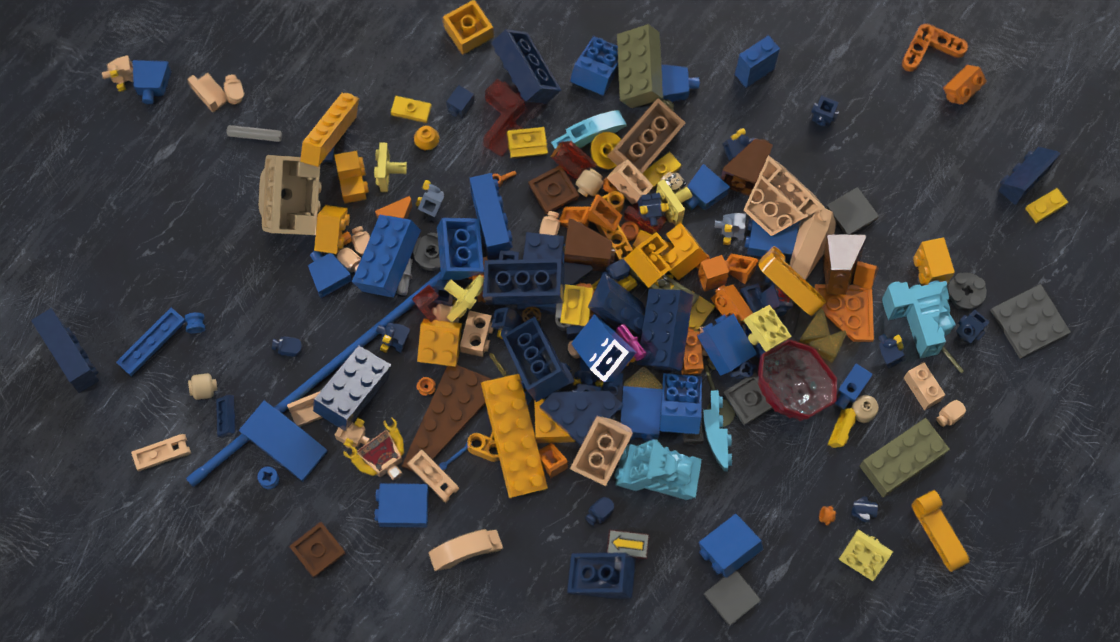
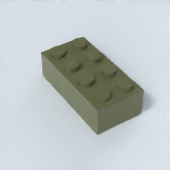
(639, 66)
(904, 457)

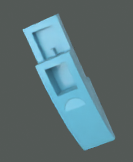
(588, 129)
(717, 438)

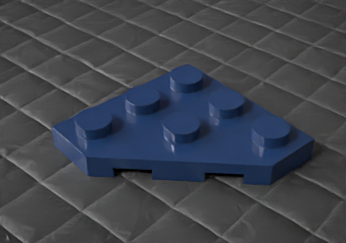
(578, 410)

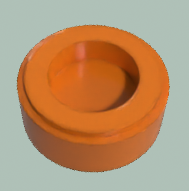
(630, 230)

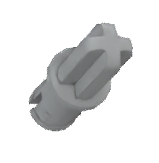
(404, 283)

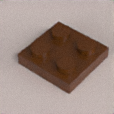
(553, 189)
(317, 549)

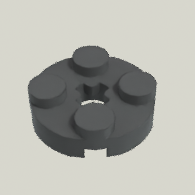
(421, 255)
(975, 285)

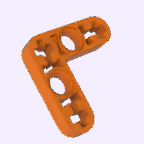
(931, 39)

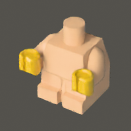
(119, 71)
(353, 435)

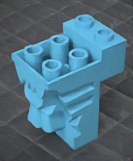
(925, 311)
(658, 470)

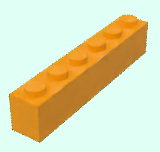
(329, 129)

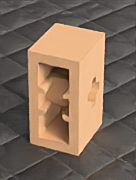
(629, 181)
(924, 386)

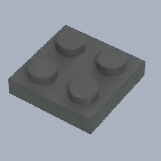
(747, 399)

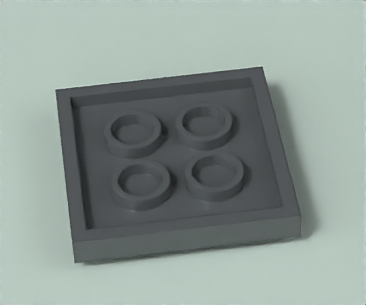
(1030, 321)

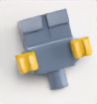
(432, 200)
(732, 226)

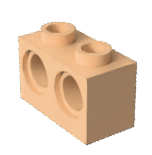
(473, 333)

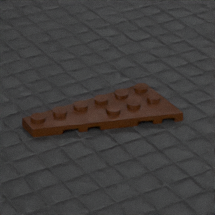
(450, 410)

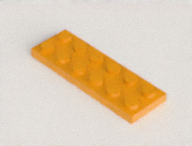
(514, 435)

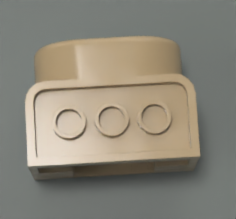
(299, 208)

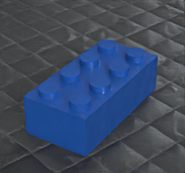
(490, 215)
(386, 255)

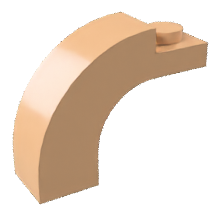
(464, 547)

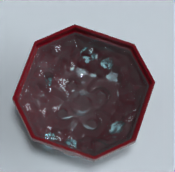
(796, 380)

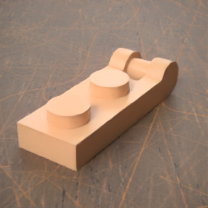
(160, 452)
(432, 475)

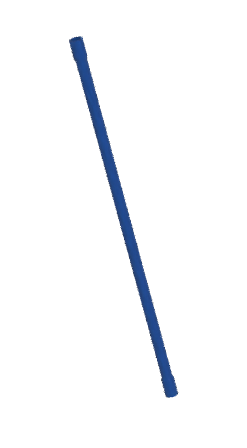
(202, 472)

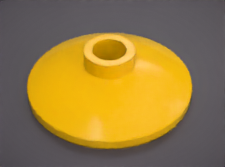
(604, 140)

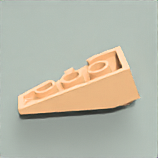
(811, 241)

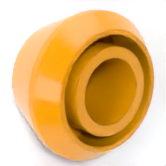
(426, 138)

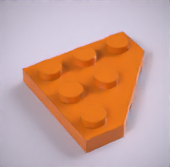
(850, 311)

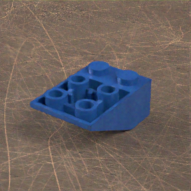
(596, 66)
(603, 349)
(681, 403)

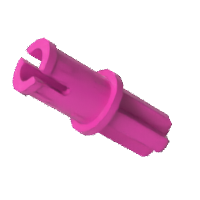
(626, 335)

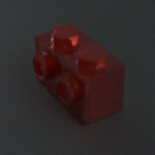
(503, 98)

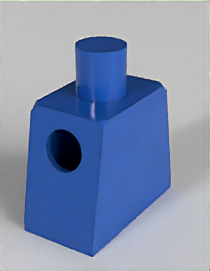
(150, 79)
(676, 82)
(706, 189)
(327, 273)
(857, 381)

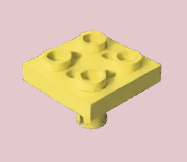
(385, 167)
(676, 210)
(465, 297)
(766, 328)
(866, 551)

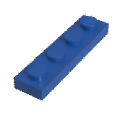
(151, 341)

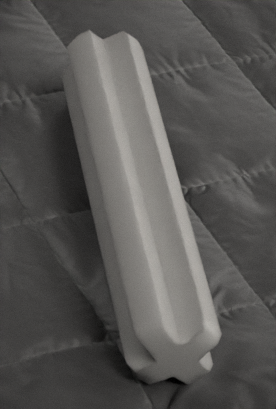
(254, 133)

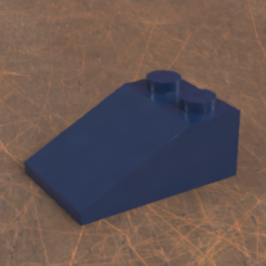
(601, 575)

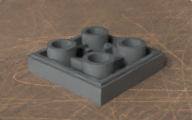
(852, 211)
(732, 597)

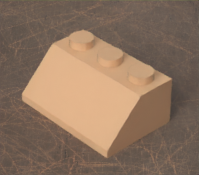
(601, 449)

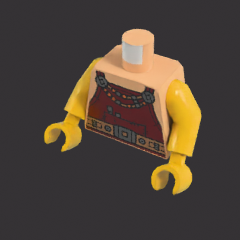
(380, 454)

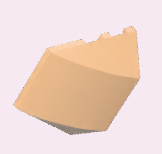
(779, 199)

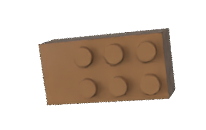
(647, 136)

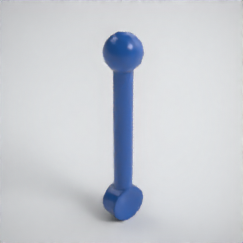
(443, 465)

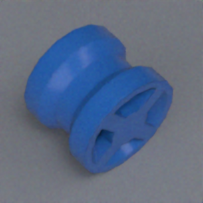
(195, 323)
(270, 481)

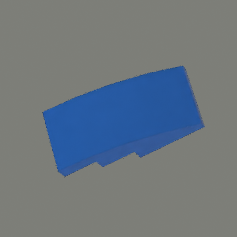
(283, 440)

